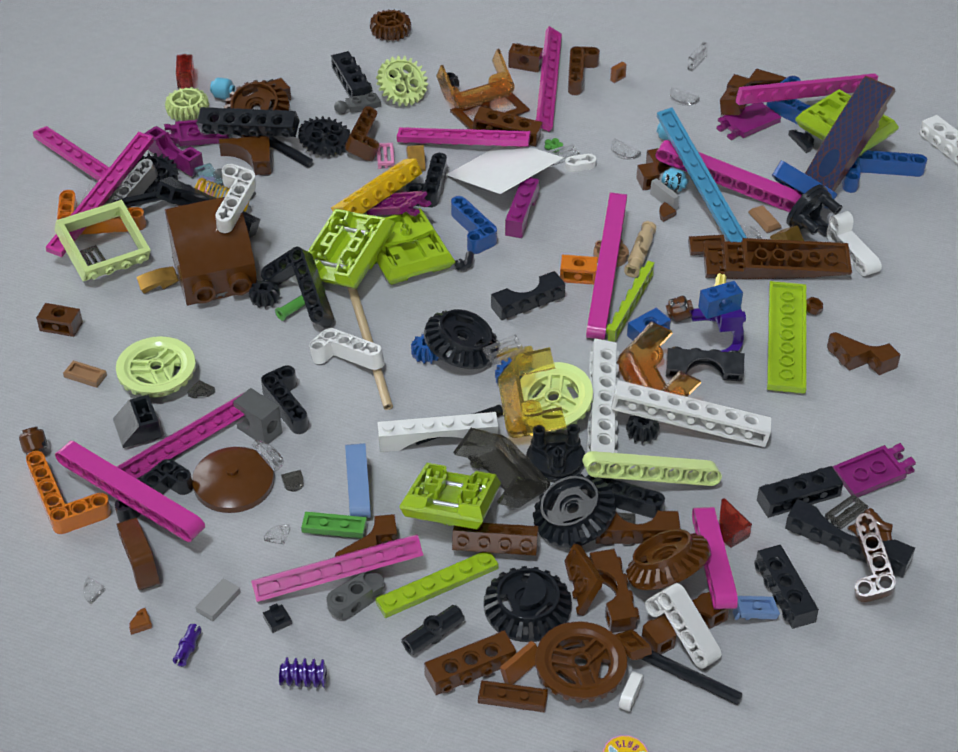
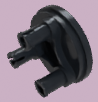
(808, 209)
(556, 453)

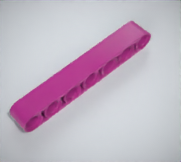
(717, 567)

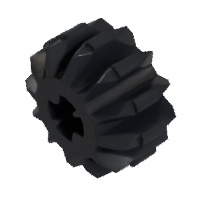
(264, 293)
(642, 429)

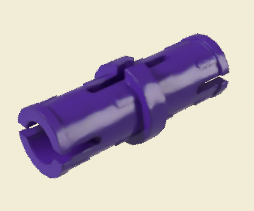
(187, 645)

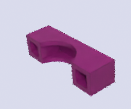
(185, 160)
(518, 213)

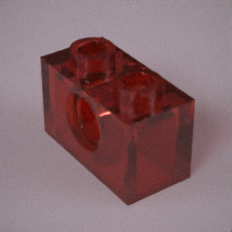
(185, 71)

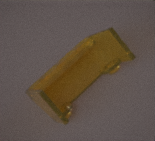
(523, 415)

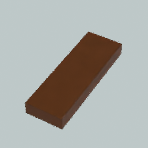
(512, 696)

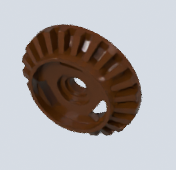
(262, 95)
(670, 559)
(595, 646)

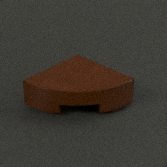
(666, 212)

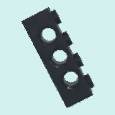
(350, 74)
(807, 487)
(786, 586)

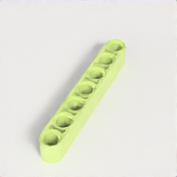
(643, 464)

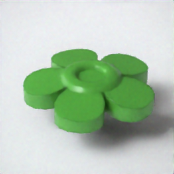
(550, 145)

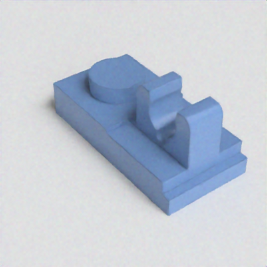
(756, 607)

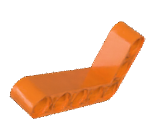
(68, 204)
(64, 516)

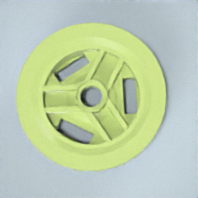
(138, 359)
(556, 382)

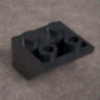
(137, 422)

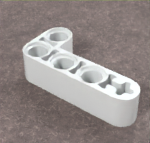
(242, 186)
(861, 256)
(347, 347)
(686, 622)

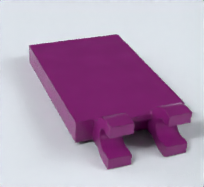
(750, 121)
(188, 134)
(400, 203)
(874, 469)

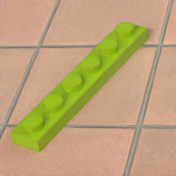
(632, 298)
(436, 584)

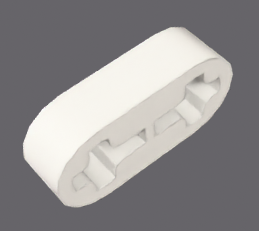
(580, 162)
(631, 691)

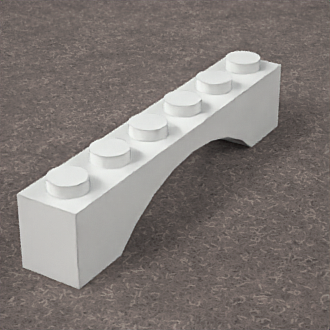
(401, 433)

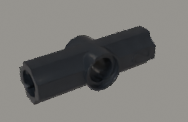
(426, 635)

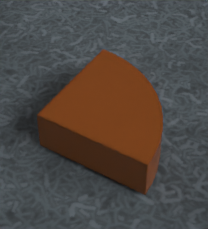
(140, 622)

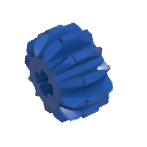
(421, 351)

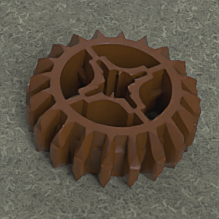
(390, 25)

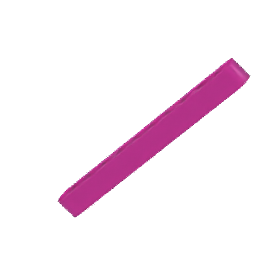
(606, 266)

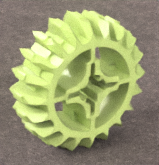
(185, 103)

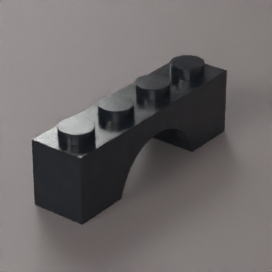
(511, 303)
(728, 364)

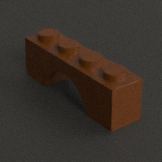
(628, 533)
(620, 611)
(661, 634)

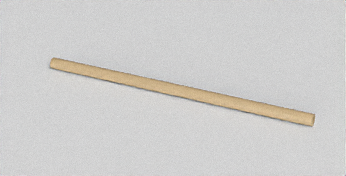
(366, 335)

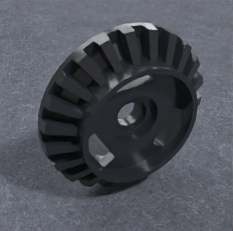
(442, 338)
(581, 527)
(526, 624)

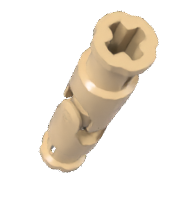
(640, 249)

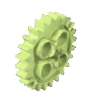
(402, 81)

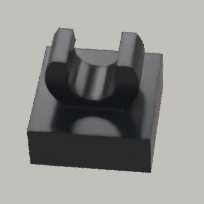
(277, 617)

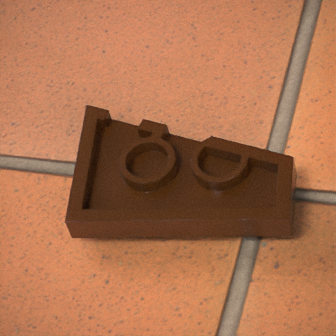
(584, 577)

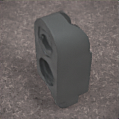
(354, 595)

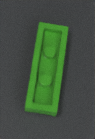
(334, 524)

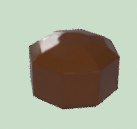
(814, 305)

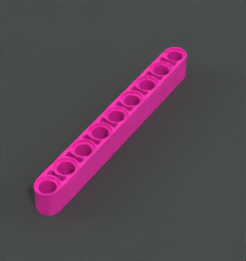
(736, 179)
(130, 491)

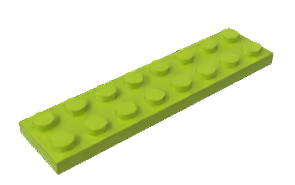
(786, 337)

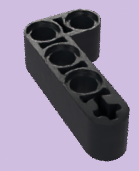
(434, 180)
(277, 388)
(162, 477)
(634, 498)

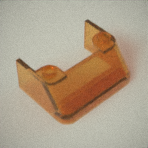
(498, 86)
(642, 356)

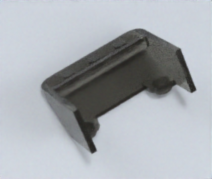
(502, 457)

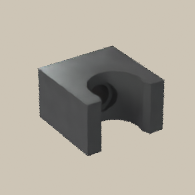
(261, 417)

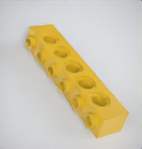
(380, 187)

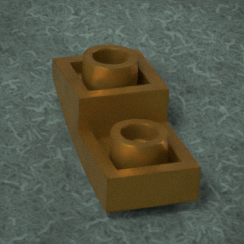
(159, 277)

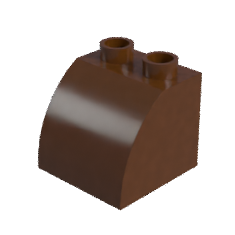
(205, 257)

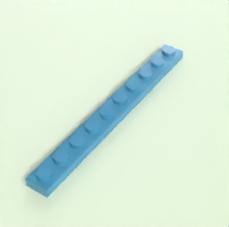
(700, 175)

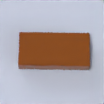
(519, 663)

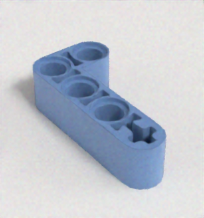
(357, 480)

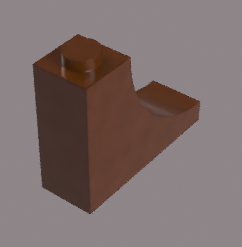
(253, 150)

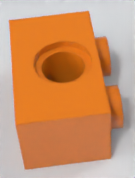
(578, 269)

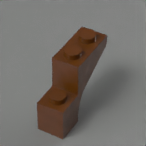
(758, 77)
(650, 170)
(856, 354)
(382, 532)

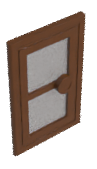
(509, 104)

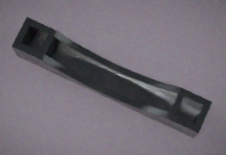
(181, 194)
(810, 523)

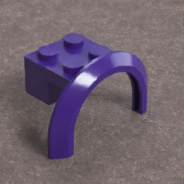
(727, 322)

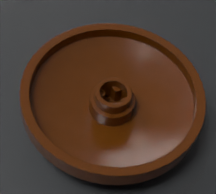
(232, 480)

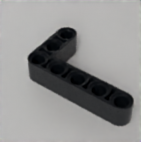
(302, 265)

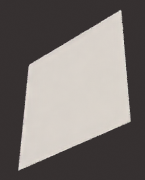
(504, 167)

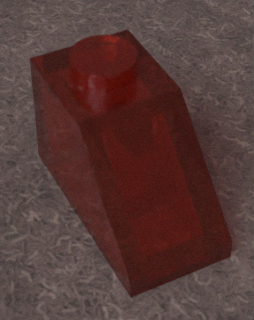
(733, 524)

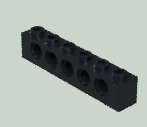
(248, 122)

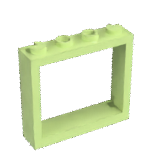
(93, 216)

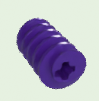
(303, 672)

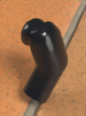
(467, 263)

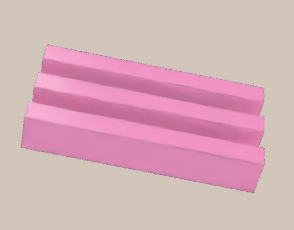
(386, 163)

